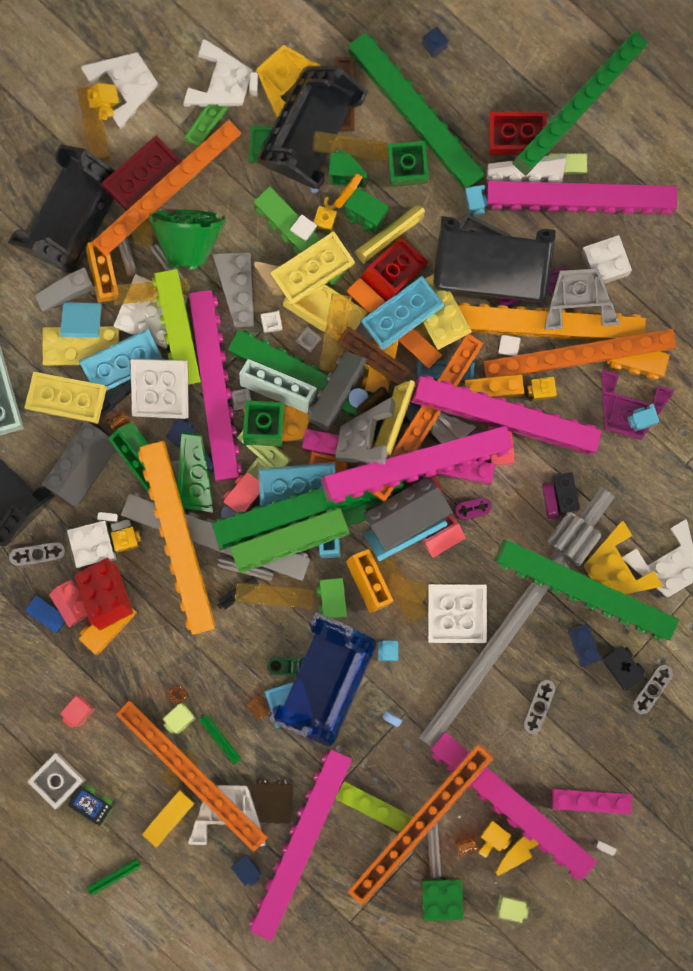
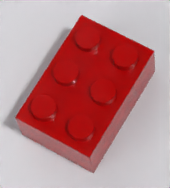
(513, 131)
(103, 594)

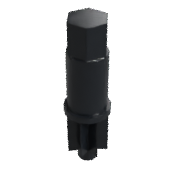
(116, 398)
(229, 599)

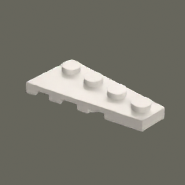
(547, 170)

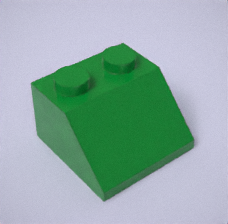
(343, 169)

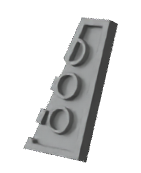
(236, 281)

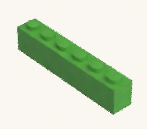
(282, 218)
(289, 540)

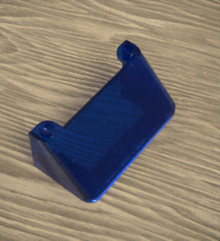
(326, 681)

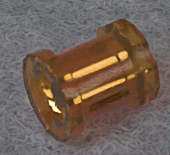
(118, 421)
(172, 696)
(257, 708)
(466, 847)

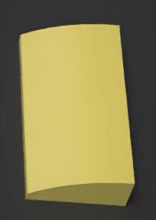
(390, 233)
(316, 305)
(391, 426)

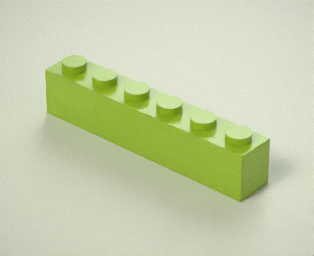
(176, 321)

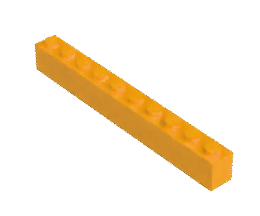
(532, 323)
(177, 537)

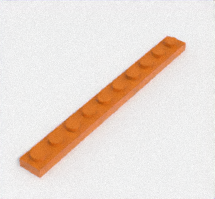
(166, 188)
(581, 354)
(427, 416)
(192, 776)

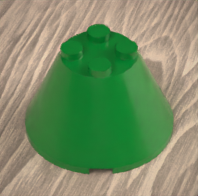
(186, 235)

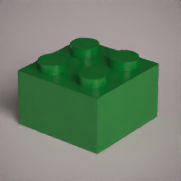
(407, 163)
(365, 211)
(263, 423)
(442, 899)

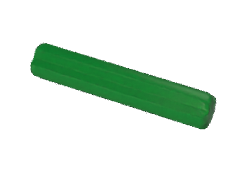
(220, 739)
(113, 877)

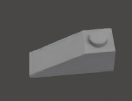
(65, 289)

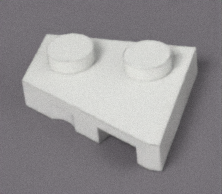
(450, 428)

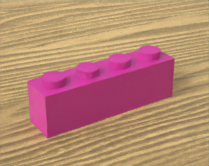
(591, 801)

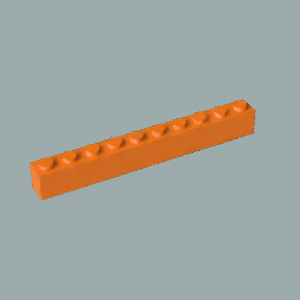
(421, 824)

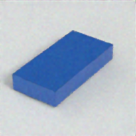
(45, 614)

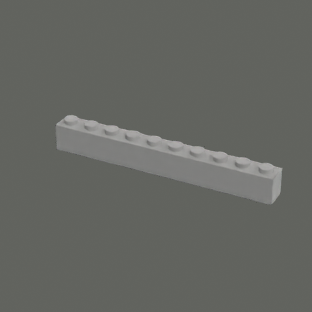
(201, 532)

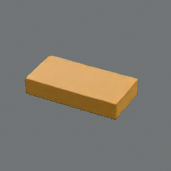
(348, 190)

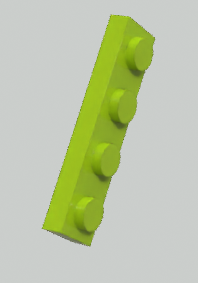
(373, 807)

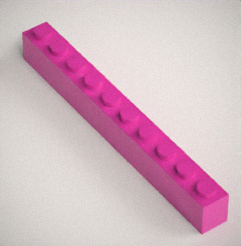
(581, 197)
(214, 386)
(500, 413)
(327, 444)
(416, 464)
(518, 811)
(301, 845)

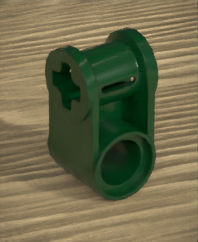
(287, 666)

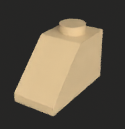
(264, 272)

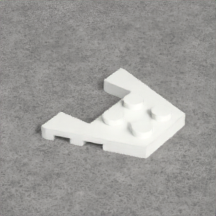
(131, 79)
(227, 83)
(674, 568)
(239, 796)

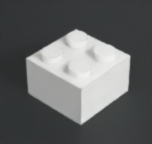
(608, 258)
(91, 544)
(56, 781)

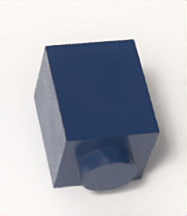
(435, 42)
(246, 871)

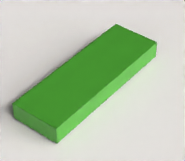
(205, 124)

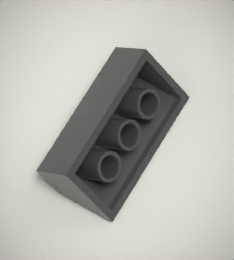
(337, 390)
(80, 464)
(407, 513)

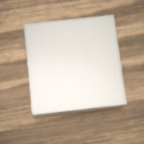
(253, 84)
(303, 228)
(271, 322)
(509, 345)
(108, 517)
(605, 848)

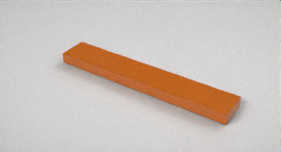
(411, 341)

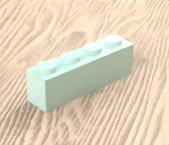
(277, 386)

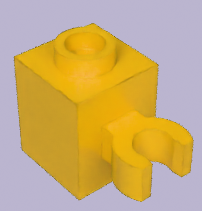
(103, 98)
(326, 217)
(542, 389)
(125, 539)
(494, 837)

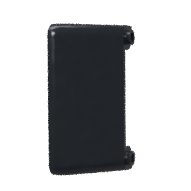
(315, 104)
(69, 212)
(493, 263)
(18, 504)

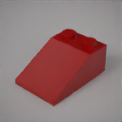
(394, 269)

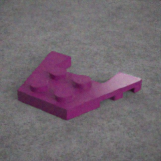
(618, 407)

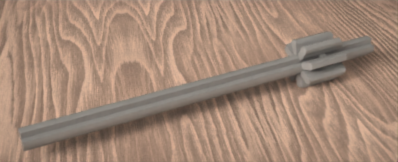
(572, 542)

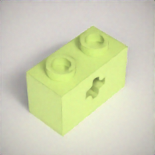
(178, 719)
(511, 908)

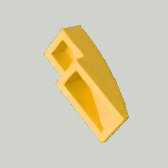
(168, 818)
(516, 855)

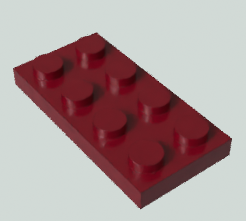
(141, 173)

